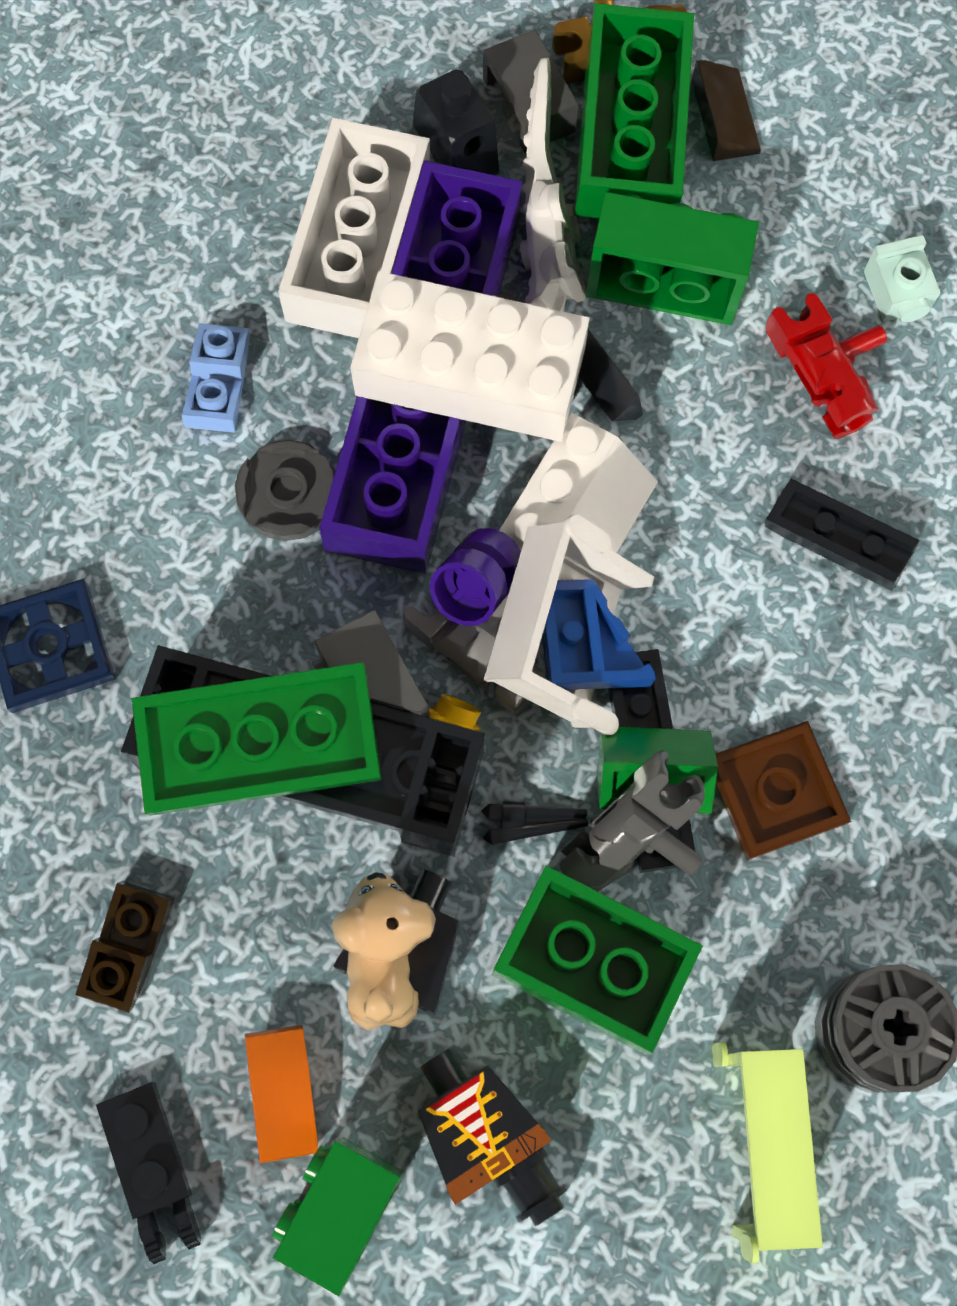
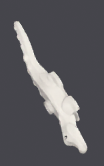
(549, 220)

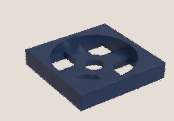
(57, 681)

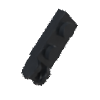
(148, 1166)

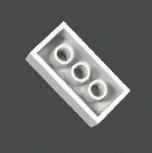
(350, 224)
(469, 356)

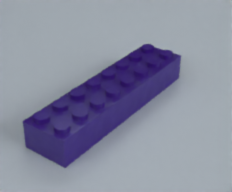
(402, 458)

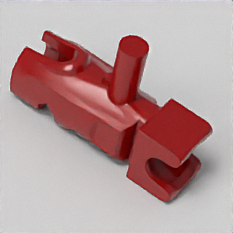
(827, 364)

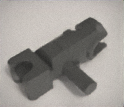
(637, 824)

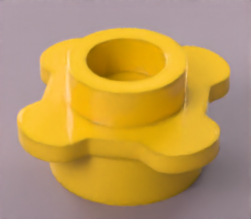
(455, 712)

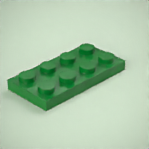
(255, 739)

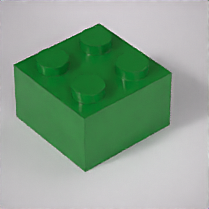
(338, 1215)

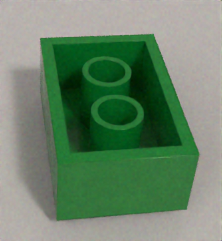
(671, 258)
(597, 961)

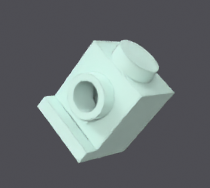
(902, 280)

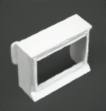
(528, 604)

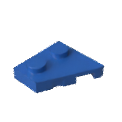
(588, 643)

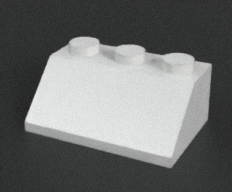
(584, 476)

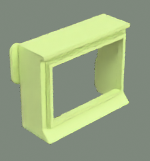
(777, 1151)

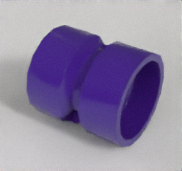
(475, 577)

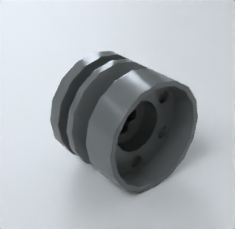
(871, 1059)

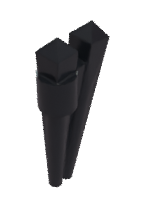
(530, 821)

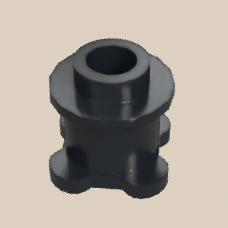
(533, 1188)

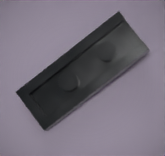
(842, 534)

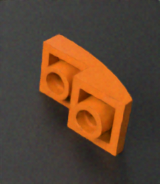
(281, 1093)

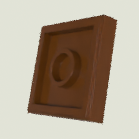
(778, 791)

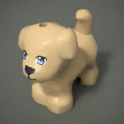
(379, 933)

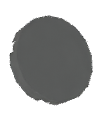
(289, 507)

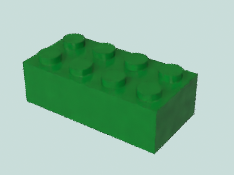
(634, 106)

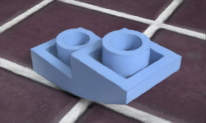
(217, 377)

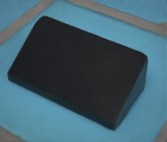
(608, 383)

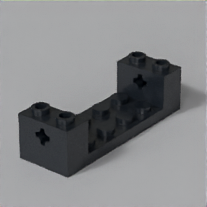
(423, 761)

